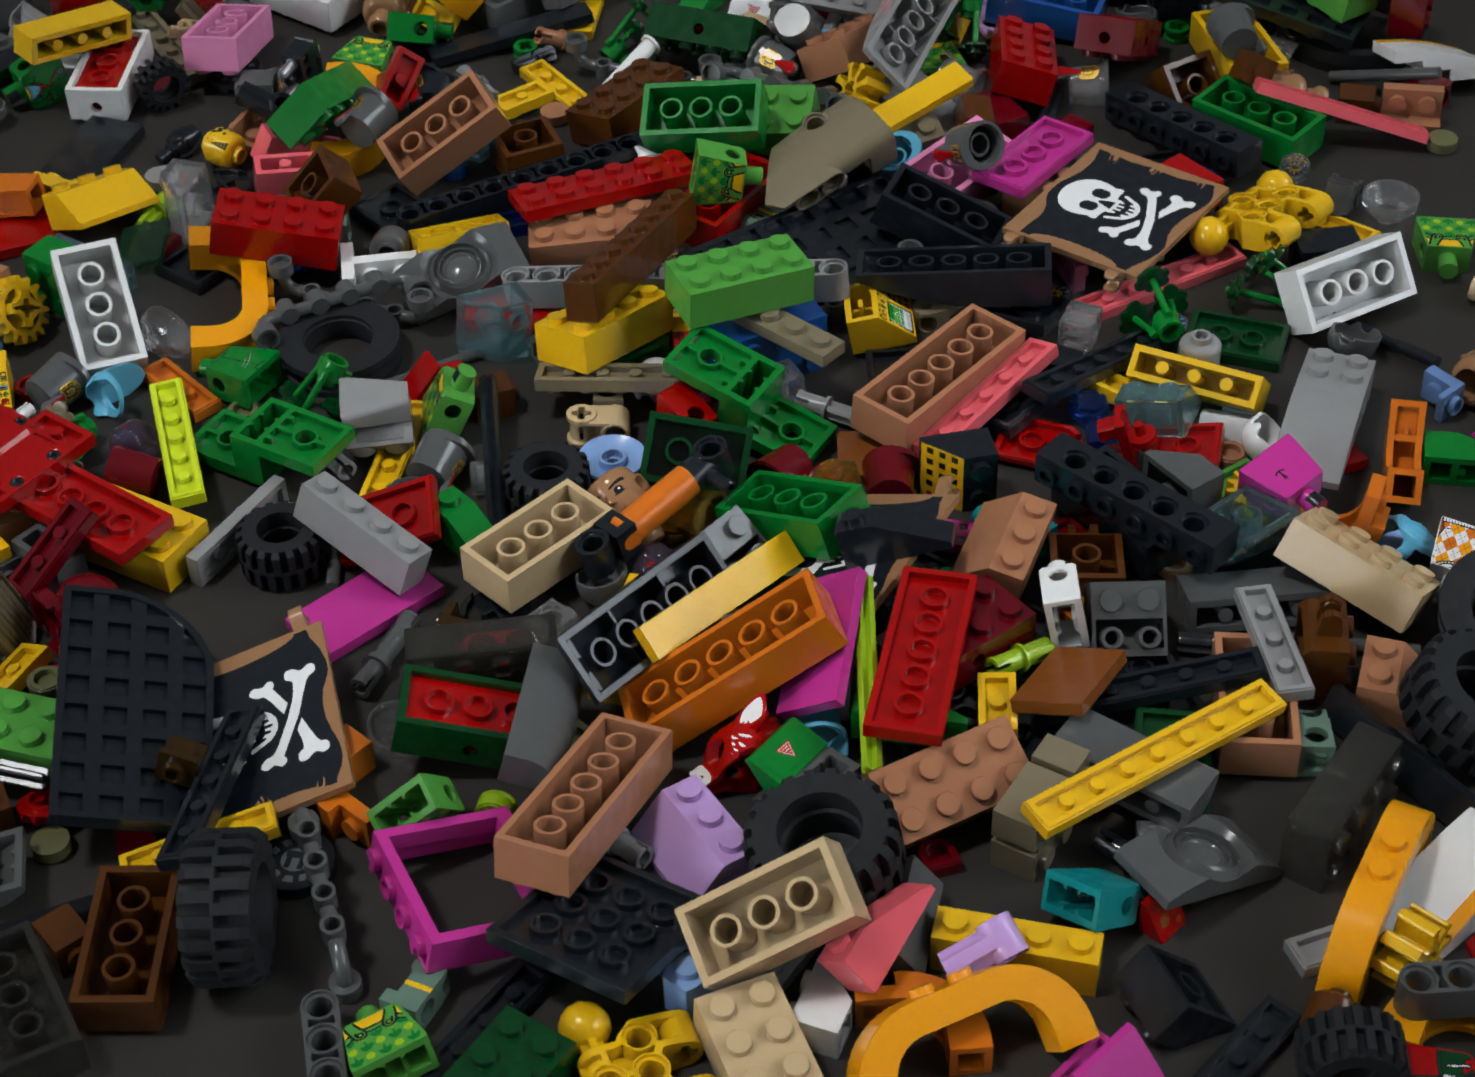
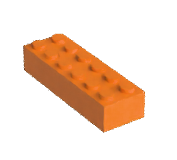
(737, 660)

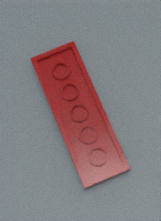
(601, 186)
(921, 656)

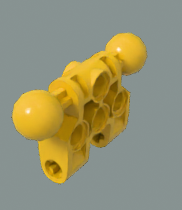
(1262, 216)
(643, 1048)

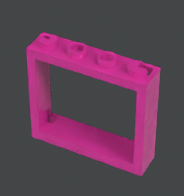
(393, 844)

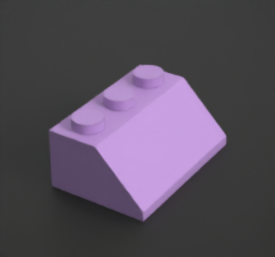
(692, 837)

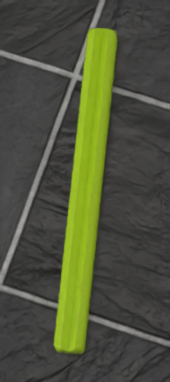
(866, 670)

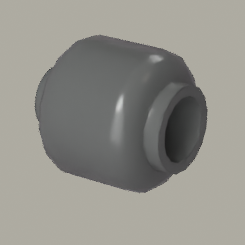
(389, 240)

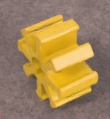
(864, 83)
(1415, 938)

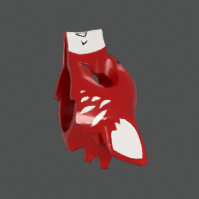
(733, 745)

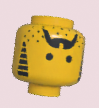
(224, 148)

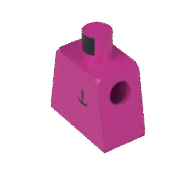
(1285, 474)

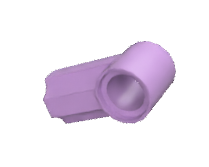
(992, 944)

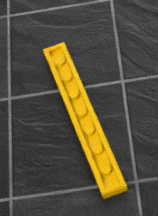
(1152, 758)

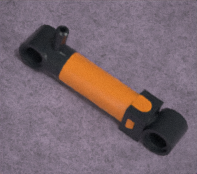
(622, 533)

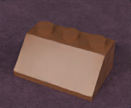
(1007, 540)

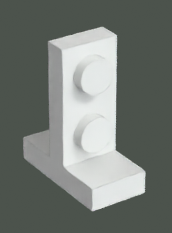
(357, 267)

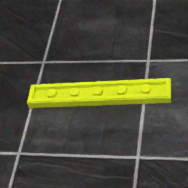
(177, 443)

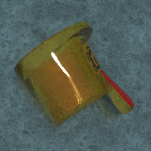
(694, 515)

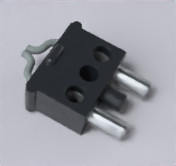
(300, 62)

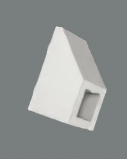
(823, 1011)

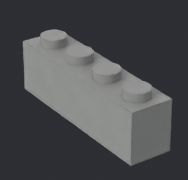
(362, 532)

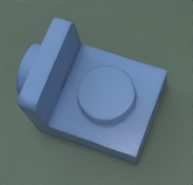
(1442, 391)

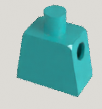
(1109, 900)

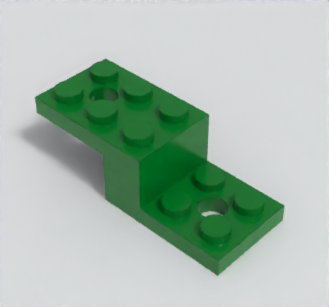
(747, 392)
(270, 441)

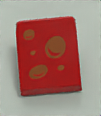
(1157, 921)

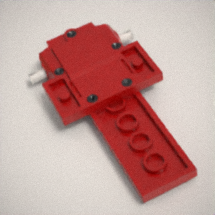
(40, 479)

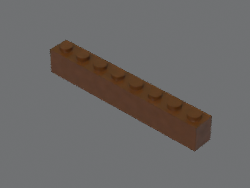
(630, 257)

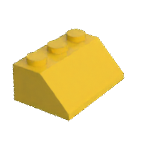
(97, 198)
(444, 234)

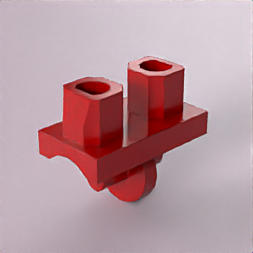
(1129, 438)

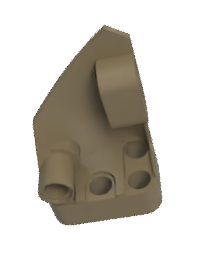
(824, 149)

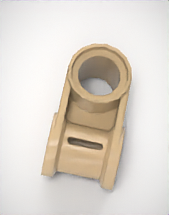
(596, 421)

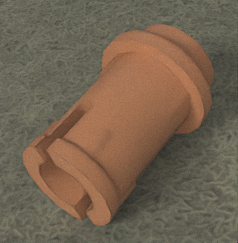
(551, 37)

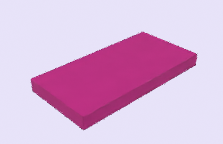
(1035, 156)
(365, 610)
(826, 682)

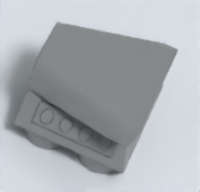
(378, 413)

